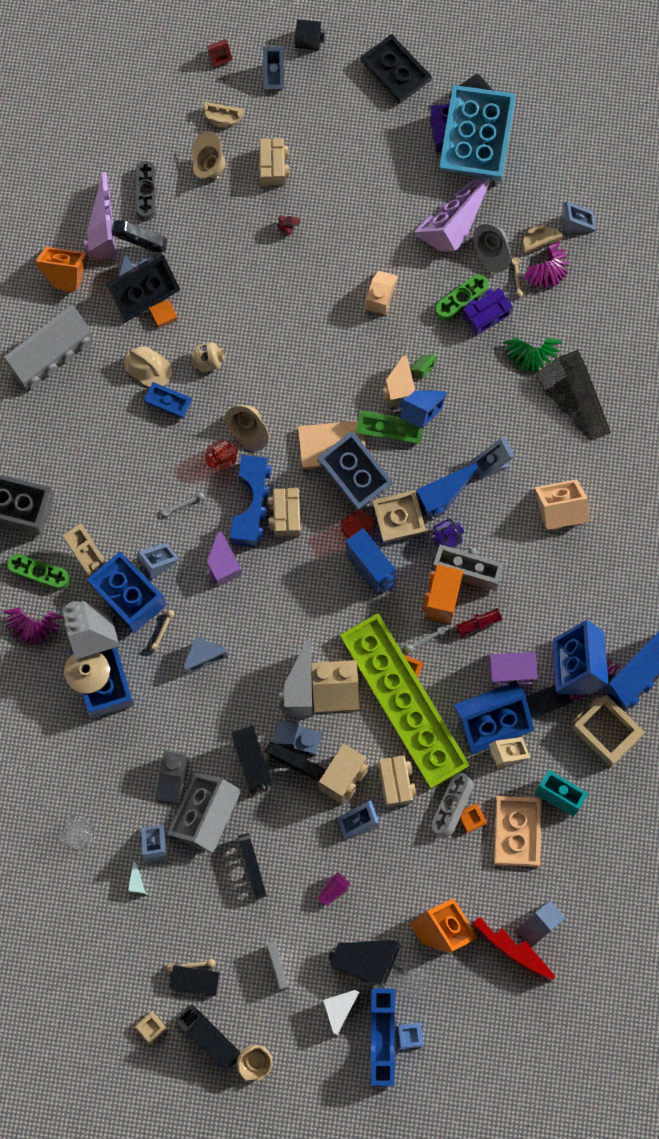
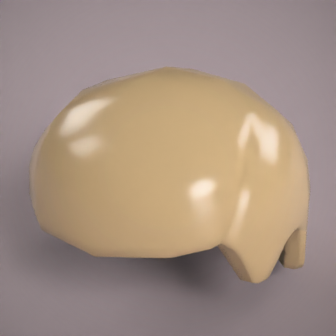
(254, 1063)

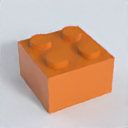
(444, 592)

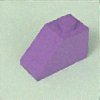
(221, 562)

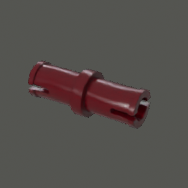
(479, 622)

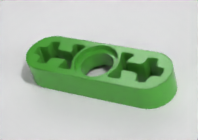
(466, 289)
(21, 572)

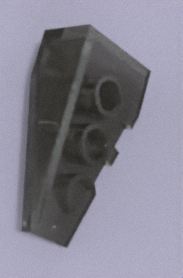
(572, 389)

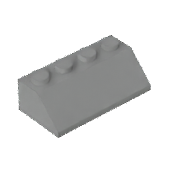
(49, 348)

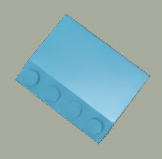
(478, 132)

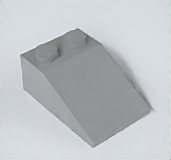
(297, 692)

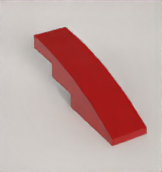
(521, 955)

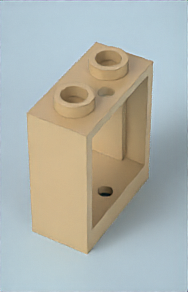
(609, 758)

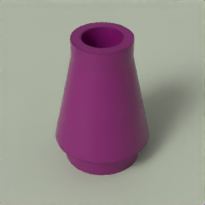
(335, 887)

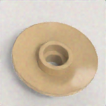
(90, 681)

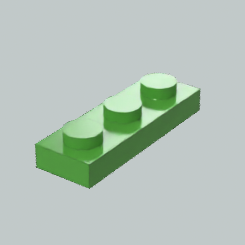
(388, 427)

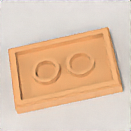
(319, 438)
(517, 831)

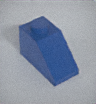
(422, 406)

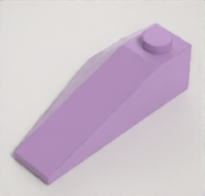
(454, 221)
(99, 233)

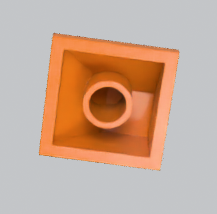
(62, 267)
(444, 927)

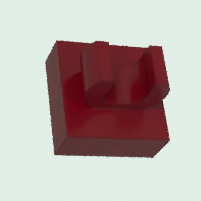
(219, 53)

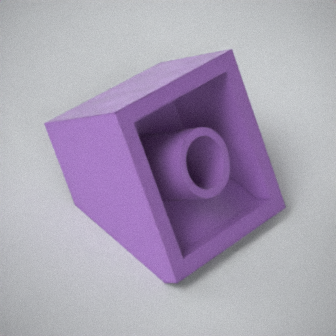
(512, 666)

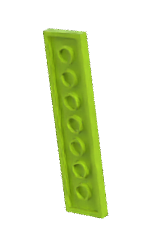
(404, 701)

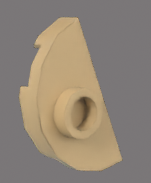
(222, 115)
(539, 237)

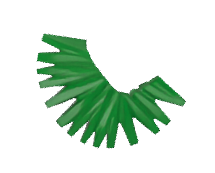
(531, 354)

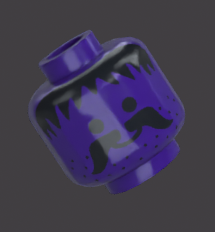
(448, 533)

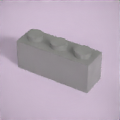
(476, 569)

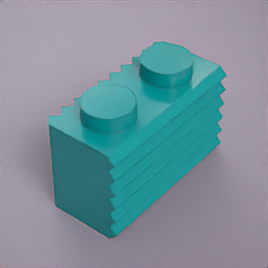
(561, 793)

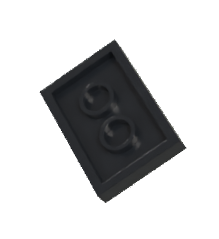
(396, 68)
(143, 286)

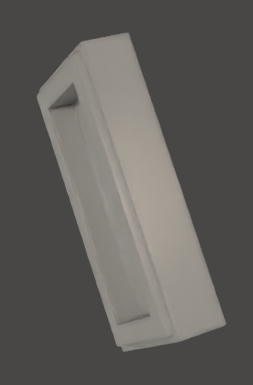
(277, 966)

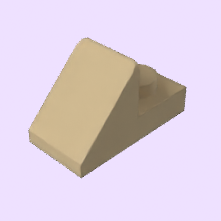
(508, 752)

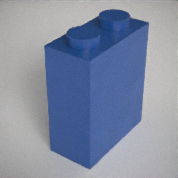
(370, 561)

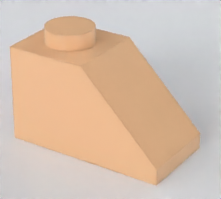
(380, 292)
(399, 383)

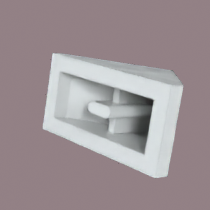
(339, 1009)

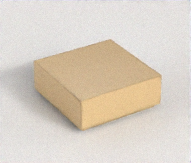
(150, 1028)

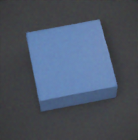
(410, 1036)

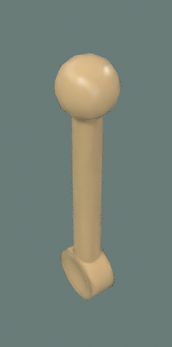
(515, 262)
(169, 614)
(210, 963)

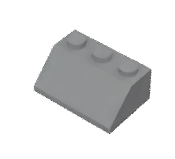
(89, 629)
(204, 812)

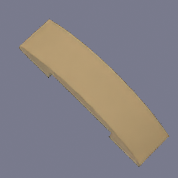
(84, 549)

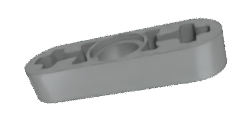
(451, 822)

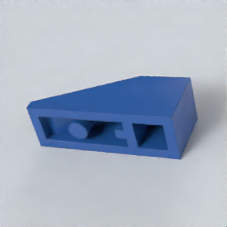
(440, 494)

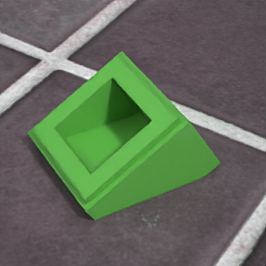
(424, 365)

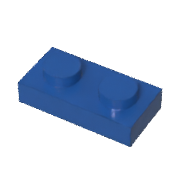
(167, 400)

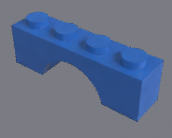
(246, 527)
(382, 1037)

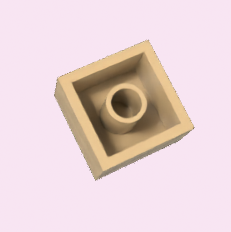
(343, 774)

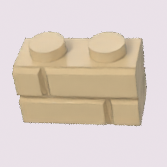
(272, 162)
(285, 512)
(395, 781)

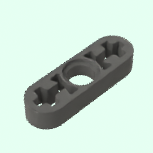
(140, 198)

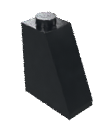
(251, 759)
(366, 960)
(208, 1037)

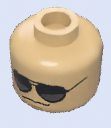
(207, 357)

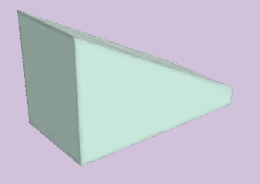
(136, 884)

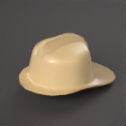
(208, 156)
(147, 366)
(247, 427)

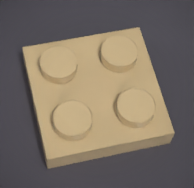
(399, 516)

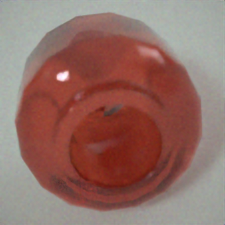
(221, 455)

